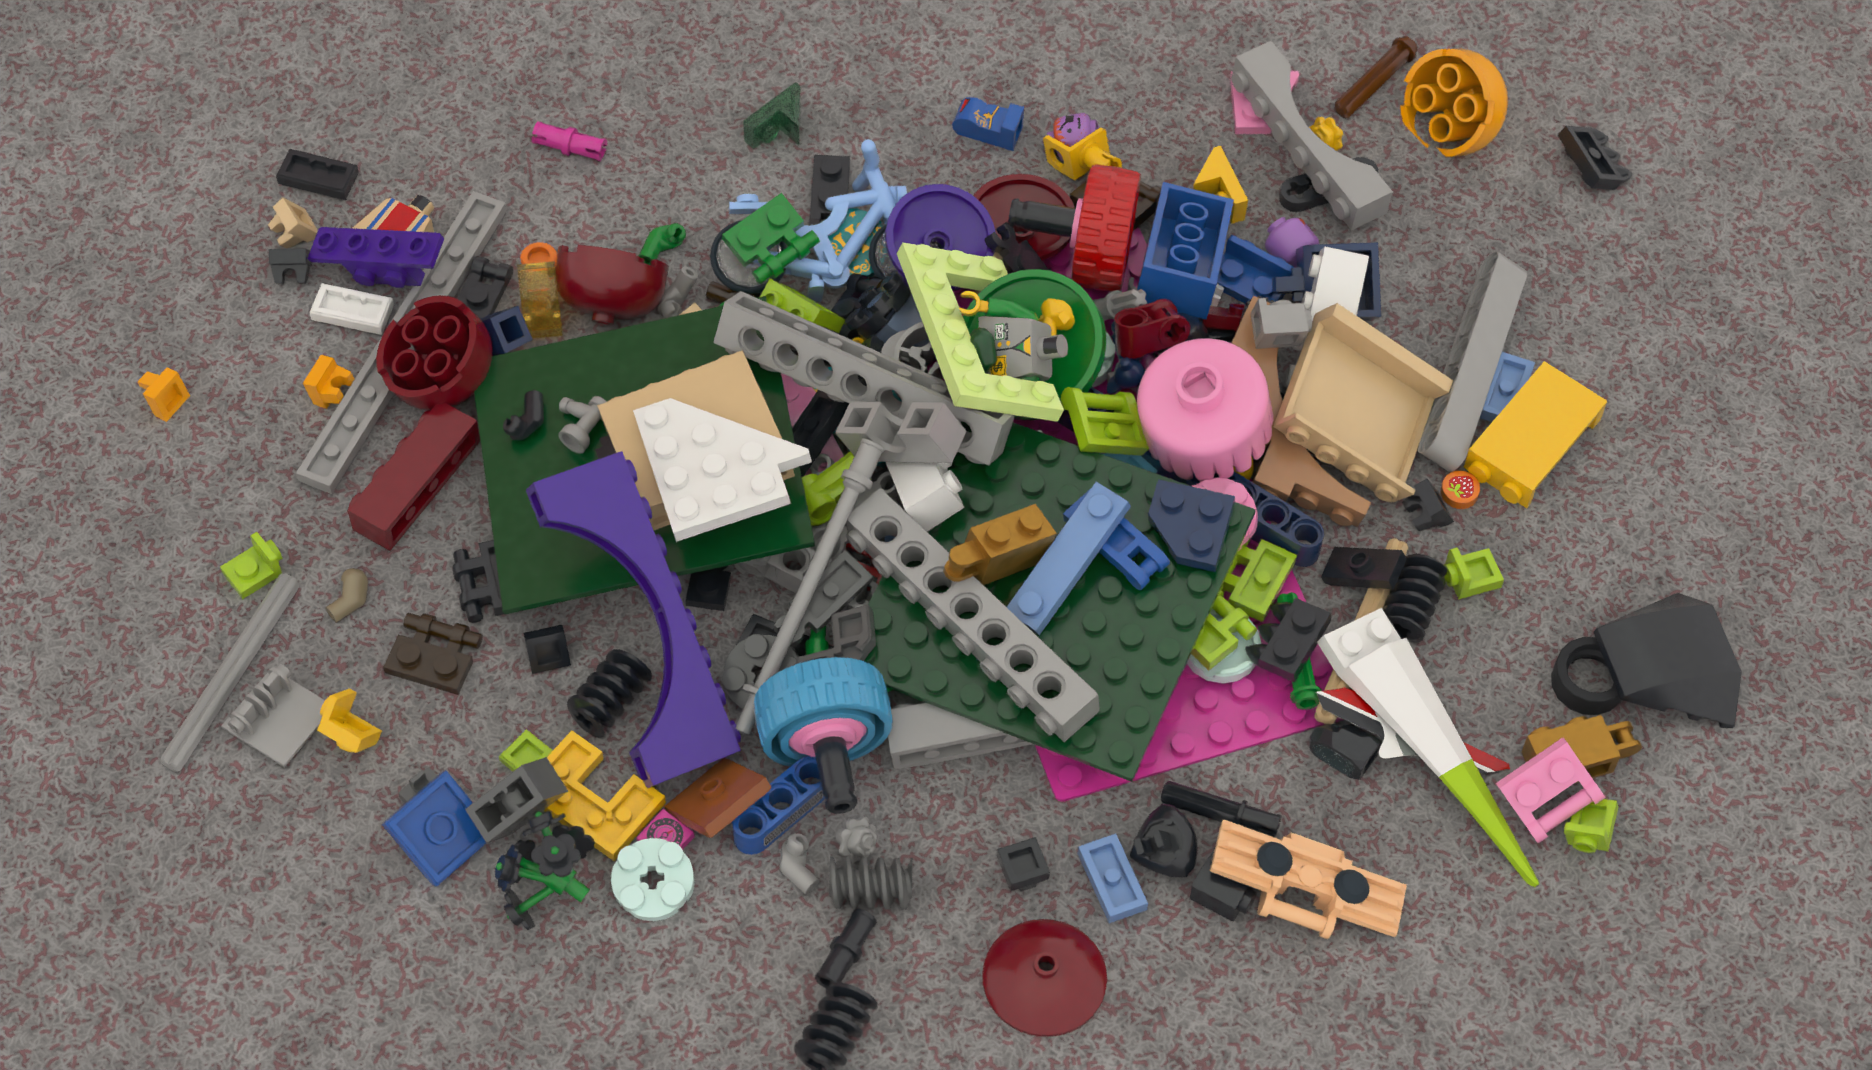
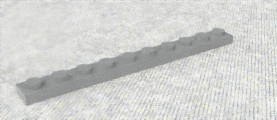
(368, 392)

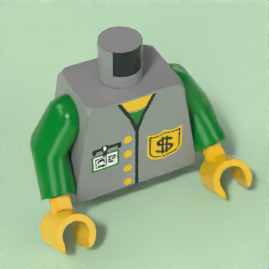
(1020, 339)

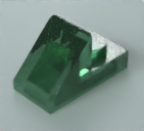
(778, 114)

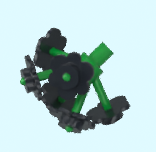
(545, 863)

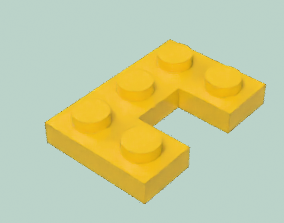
(611, 823)

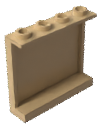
(718, 387)
(1360, 402)

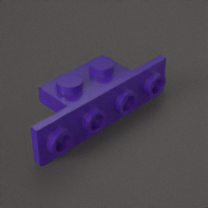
(378, 254)

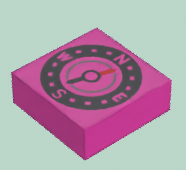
(668, 828)

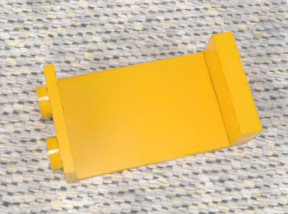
(1533, 433)

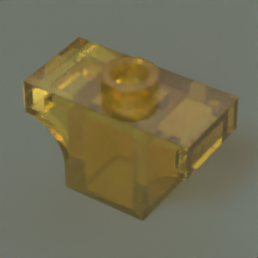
(540, 299)

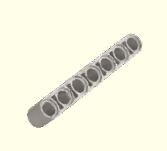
(1473, 361)

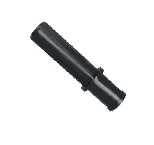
(1220, 808)

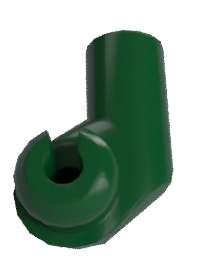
(985, 347)

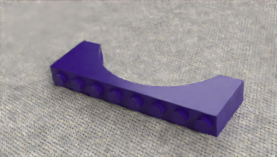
(606, 509)

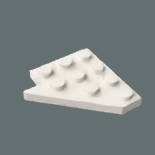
(713, 466)

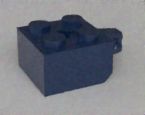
(1299, 281)

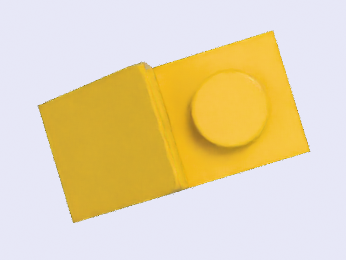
(1219, 179)

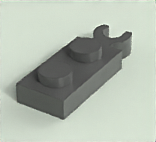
(836, 589)

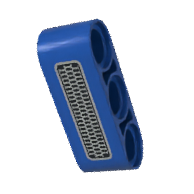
(775, 822)

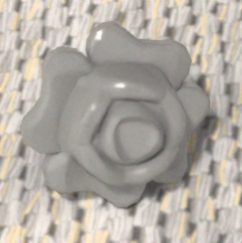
(857, 839)

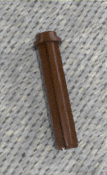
(1402, 50)

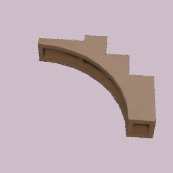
(1289, 467)

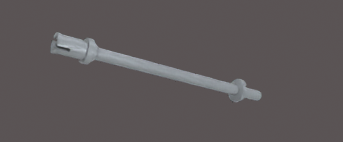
(855, 481)

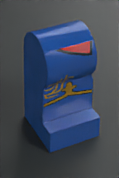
(989, 122)

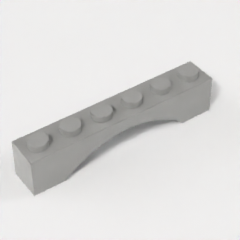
(1348, 185)

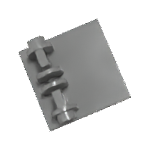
(276, 716)

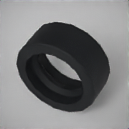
(1568, 692)

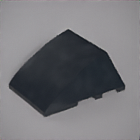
(1673, 659)

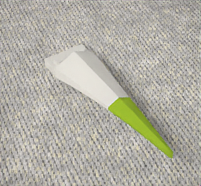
(1394, 684)

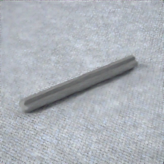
(229, 672)

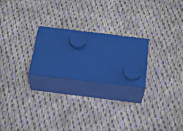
(1185, 248)

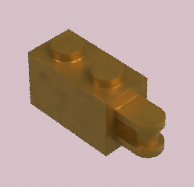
(1001, 547)
(1589, 740)

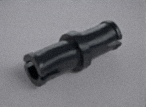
(846, 948)

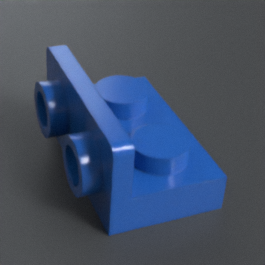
(1249, 271)

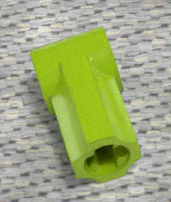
(825, 490)

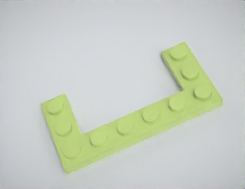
(930, 277)

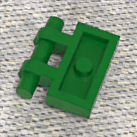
(765, 229)

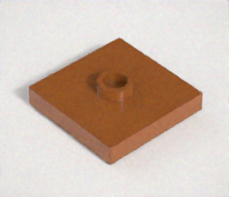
(718, 797)

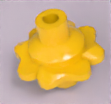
(1328, 132)

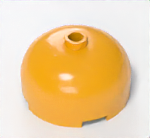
(1463, 88)

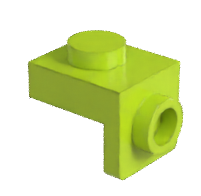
(1472, 572)
(1592, 826)

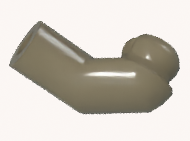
(353, 595)

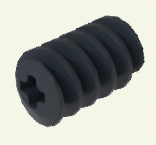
(1415, 596)
(606, 689)
(832, 1026)

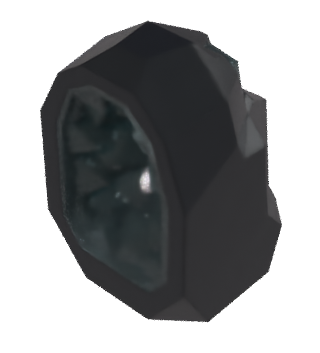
(1345, 748)

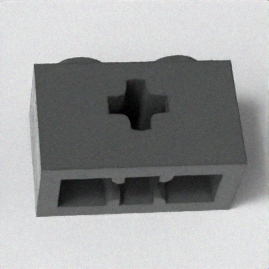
(516, 799)

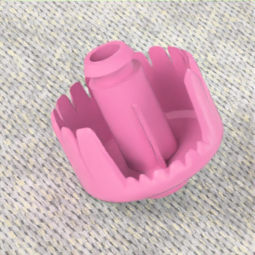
(1205, 409)

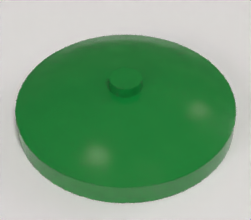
(1084, 340)

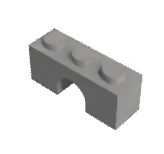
(924, 436)

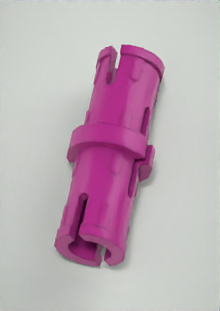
(569, 141)

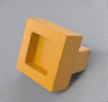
(325, 382)
(164, 392)

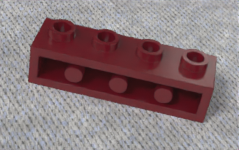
(413, 475)

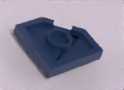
(1191, 522)

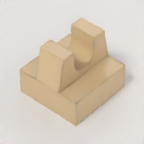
(294, 221)

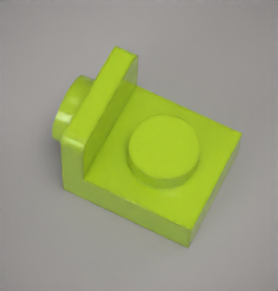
(253, 567)

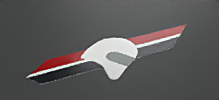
(1352, 708)

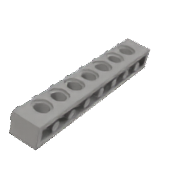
(848, 359)
(1060, 715)

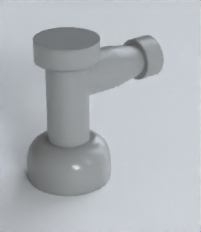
(576, 436)

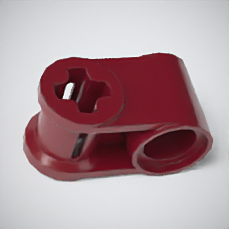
(1146, 327)

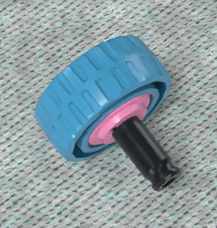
(825, 712)

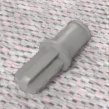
(1119, 300)

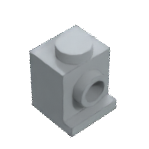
(1280, 323)

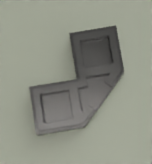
(852, 635)

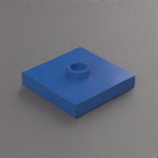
(436, 829)

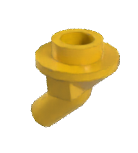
(1057, 315)

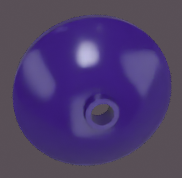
(942, 216)

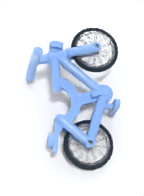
(829, 268)

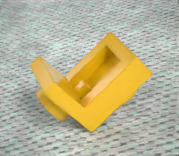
(344, 727)

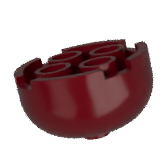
(609, 282)
(449, 355)

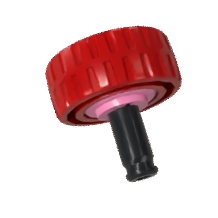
(1097, 227)

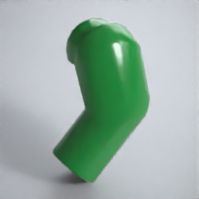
(662, 239)

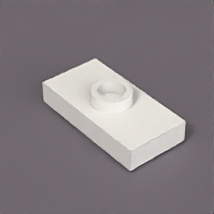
(351, 309)

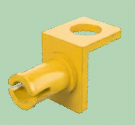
(1082, 155)

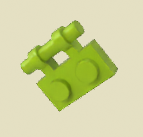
(1261, 580)
(1217, 638)

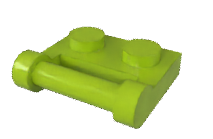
(1105, 431)

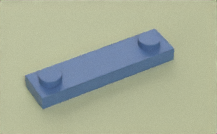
(1068, 557)

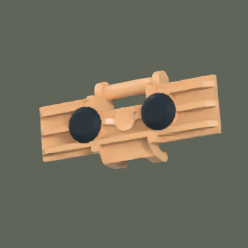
(1313, 867)

